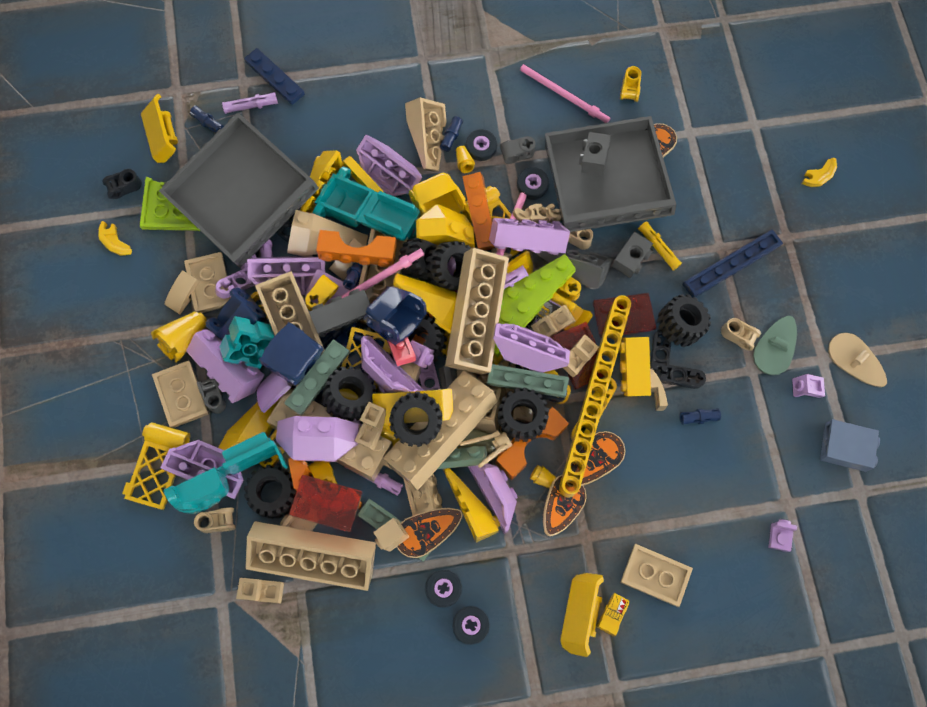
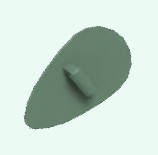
(776, 347)

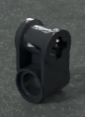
(121, 184)

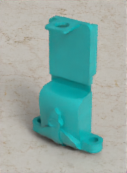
(359, 204)
(211, 486)

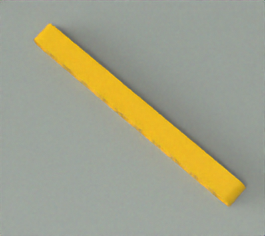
(592, 402)

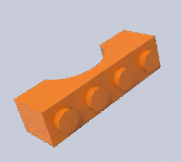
(479, 209)
(378, 252)
(513, 459)

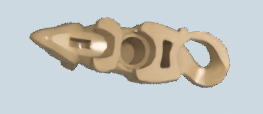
(537, 212)

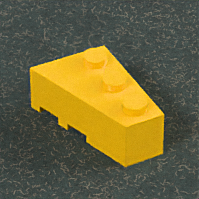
(635, 366)

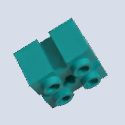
(246, 342)

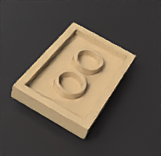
(208, 272)
(180, 394)
(656, 575)

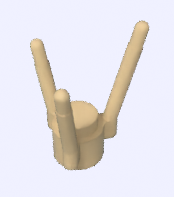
(500, 443)

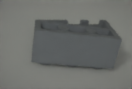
(339, 312)

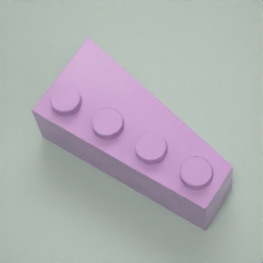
(529, 235)
(233, 378)

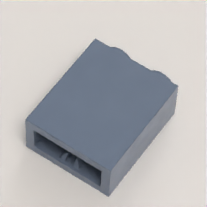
(850, 445)

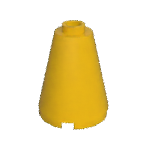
(177, 335)

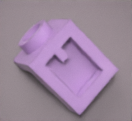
(423, 354)
(808, 385)
(781, 535)

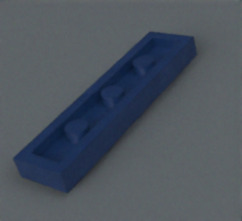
(274, 76)

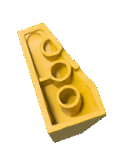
(323, 168)
(438, 300)
(249, 425)
(476, 514)

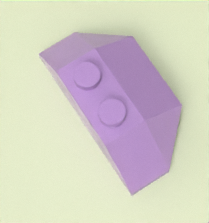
(387, 167)
(270, 267)
(530, 348)
(383, 368)
(316, 437)
(196, 459)
(496, 492)

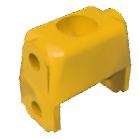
(437, 191)

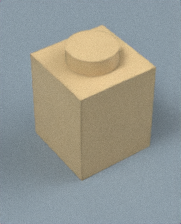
(390, 535)

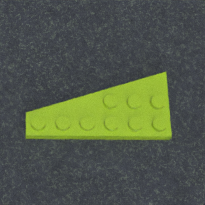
(159, 212)
(529, 294)

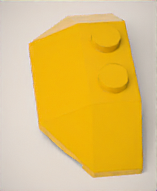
(444, 225)

